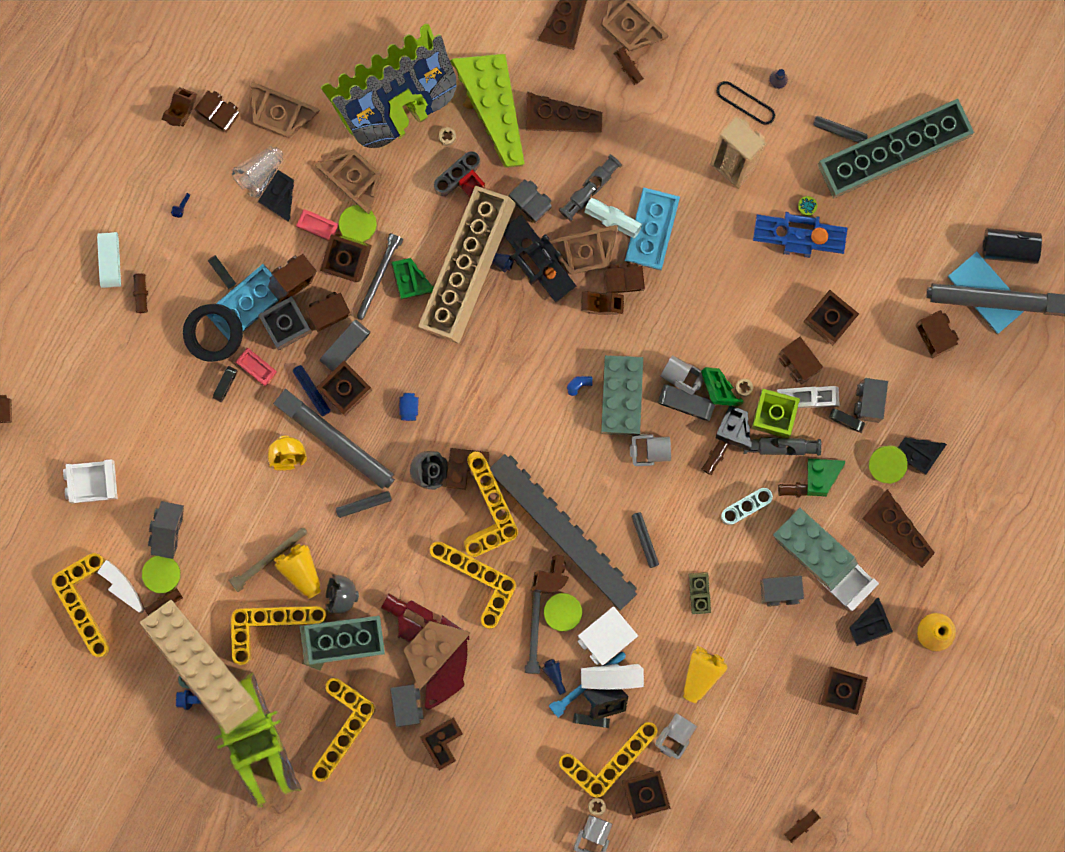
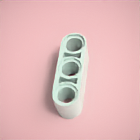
(109, 260)
(753, 500)

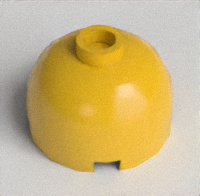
(285, 453)

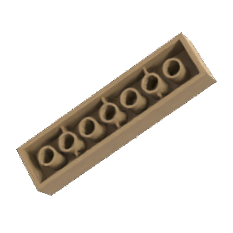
(737, 152)
(467, 264)
(199, 666)

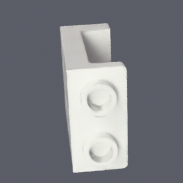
(90, 482)
(853, 588)
(607, 636)

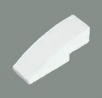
(814, 396)
(121, 585)
(612, 677)

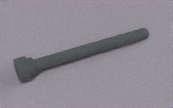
(393, 243)
(532, 665)

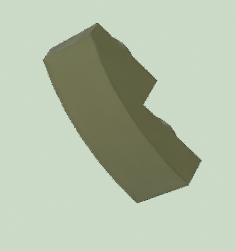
(699, 593)

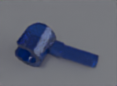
(177, 211)

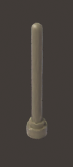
(239, 581)

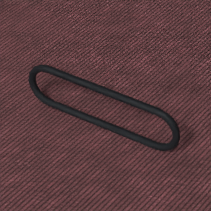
(741, 109)

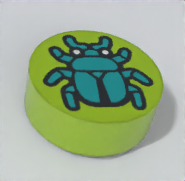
(807, 206)

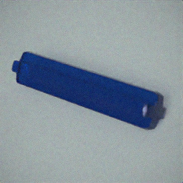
(311, 390)

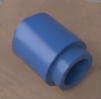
(408, 407)

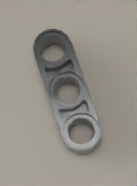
(460, 165)
(345, 345)
(686, 403)

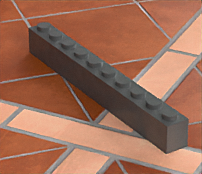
(563, 532)

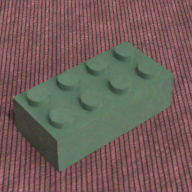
(622, 395)
(815, 549)
(342, 640)

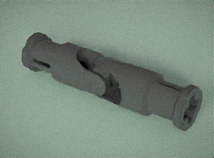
(581, 197)
(797, 446)

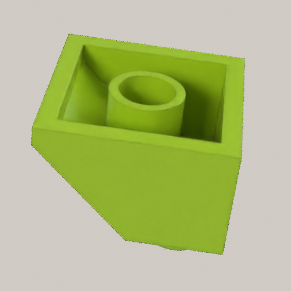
(775, 413)

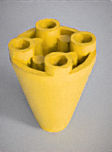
(299, 570)
(928, 632)
(702, 674)

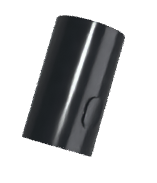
(1012, 246)

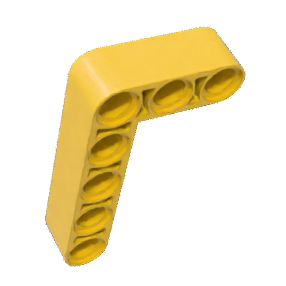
(493, 505)
(479, 576)
(78, 604)
(268, 621)
(345, 730)
(612, 764)

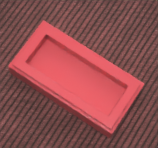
(317, 225)
(256, 367)

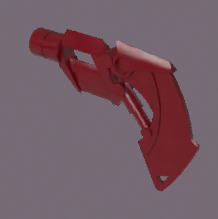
(449, 677)

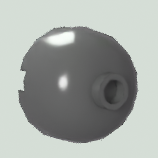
(429, 469)
(341, 594)

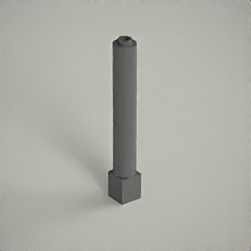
(999, 299)
(334, 439)

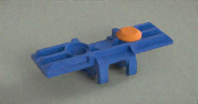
(799, 240)

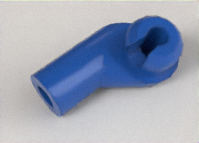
(577, 382)

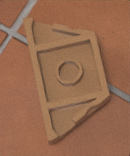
(631, 25)
(279, 112)
(354, 177)
(587, 249)
(432, 649)

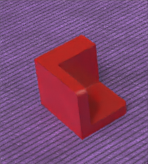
(469, 182)

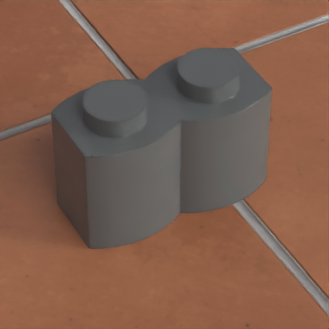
(530, 200)

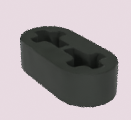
(221, 271)
(225, 384)
(847, 420)
(587, 720)

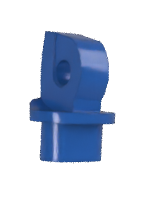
(186, 700)

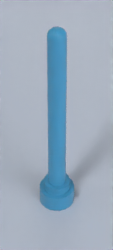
(559, 706)

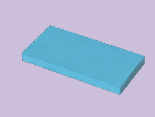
(657, 216)
(978, 274)
(247, 300)

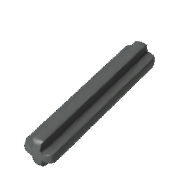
(839, 129)
(363, 504)
(645, 540)

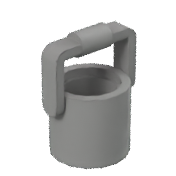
(677, 371)
(657, 449)
(679, 730)
(595, 831)

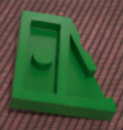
(410, 280)
(719, 388)
(822, 475)

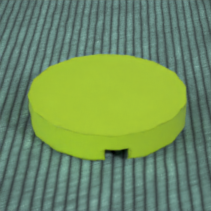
(357, 223)
(888, 464)
(161, 574)
(563, 612)

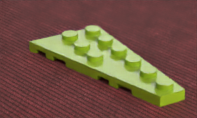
(492, 98)

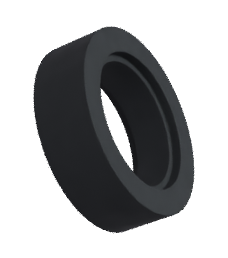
(189, 332)

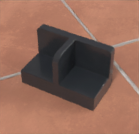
(606, 702)

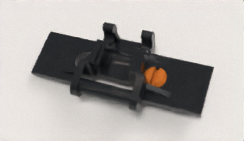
(543, 254)

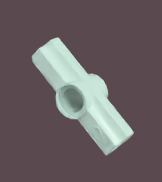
(612, 216)

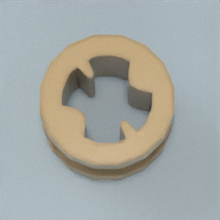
(446, 142)
(749, 385)
(590, 806)

